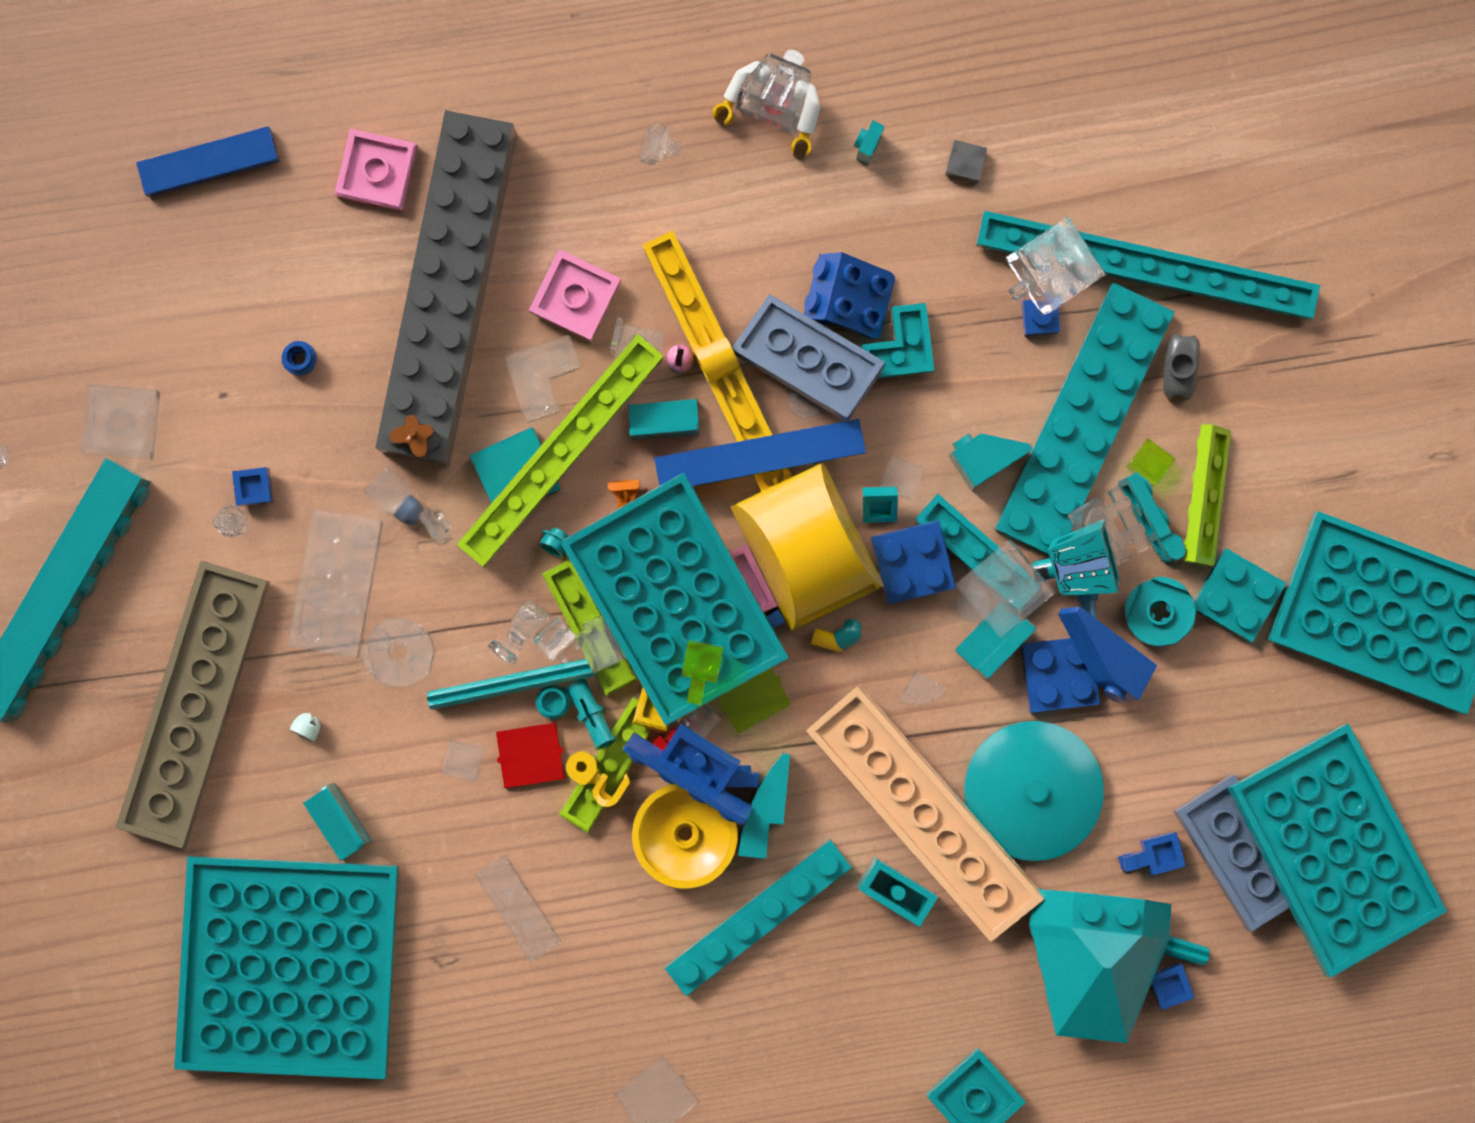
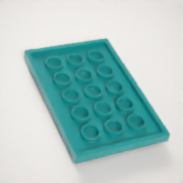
(667, 580)
(1382, 612)
(1337, 850)

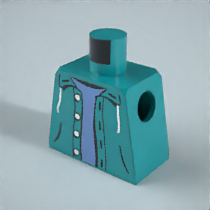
(1082, 562)

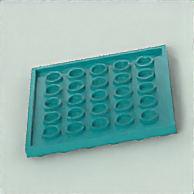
(286, 967)

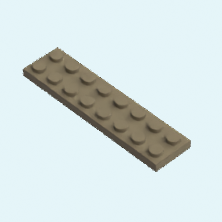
(192, 704)

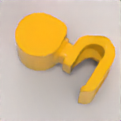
(583, 769)

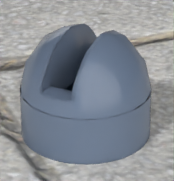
(409, 511)

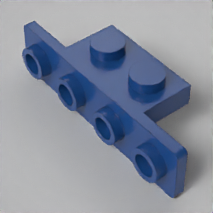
(695, 767)

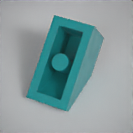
(985, 456)

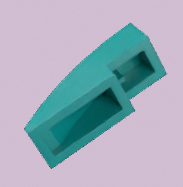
(767, 808)

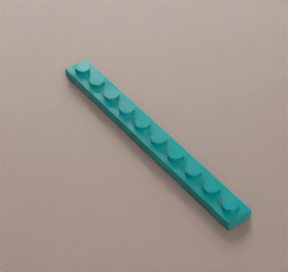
(1166, 269)

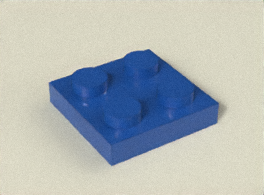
(913, 562)
(1056, 676)

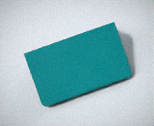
(663, 419)
(987, 650)
(337, 821)

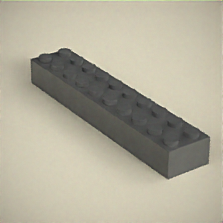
(448, 282)

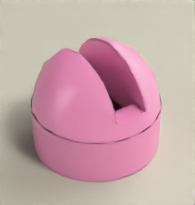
(687, 359)

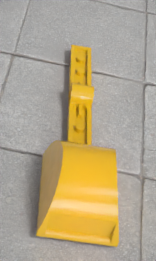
(796, 521)

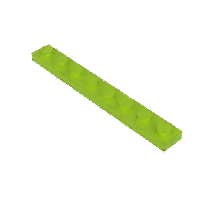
(560, 450)

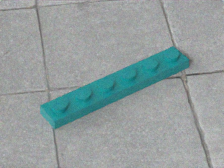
(757, 917)

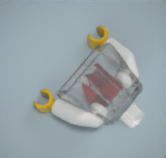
(777, 94)

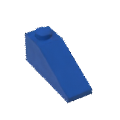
(1108, 658)

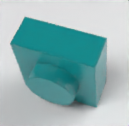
(868, 141)
(879, 504)

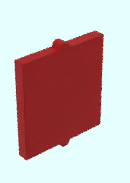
(530, 755)

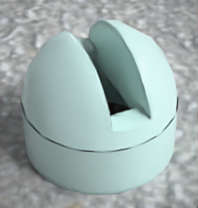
(306, 726)

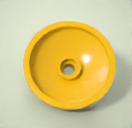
(667, 855)

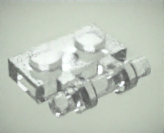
(1122, 505)

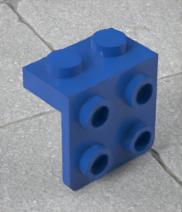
(849, 294)

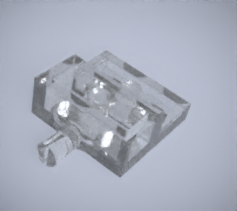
(1053, 267)

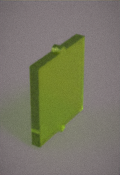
(754, 700)

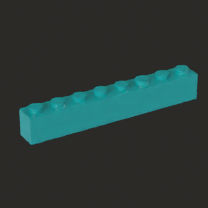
(65, 581)

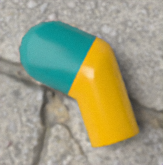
(839, 640)

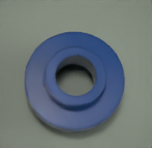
(291, 351)

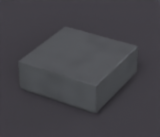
(966, 161)

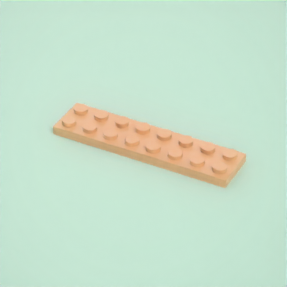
(925, 813)

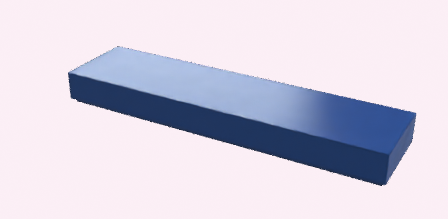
(207, 161)

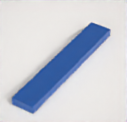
(764, 454)

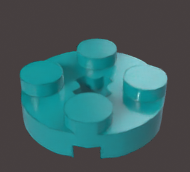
(1152, 594)

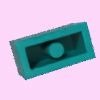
(897, 891)

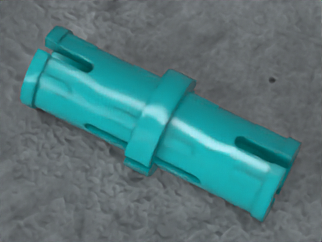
(591, 714)

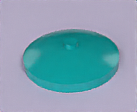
(1034, 789)

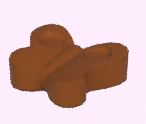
(414, 435)

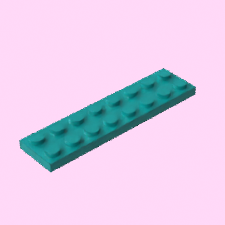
(1084, 418)

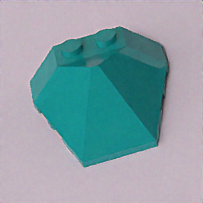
(1097, 959)

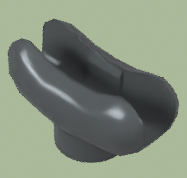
(1181, 366)

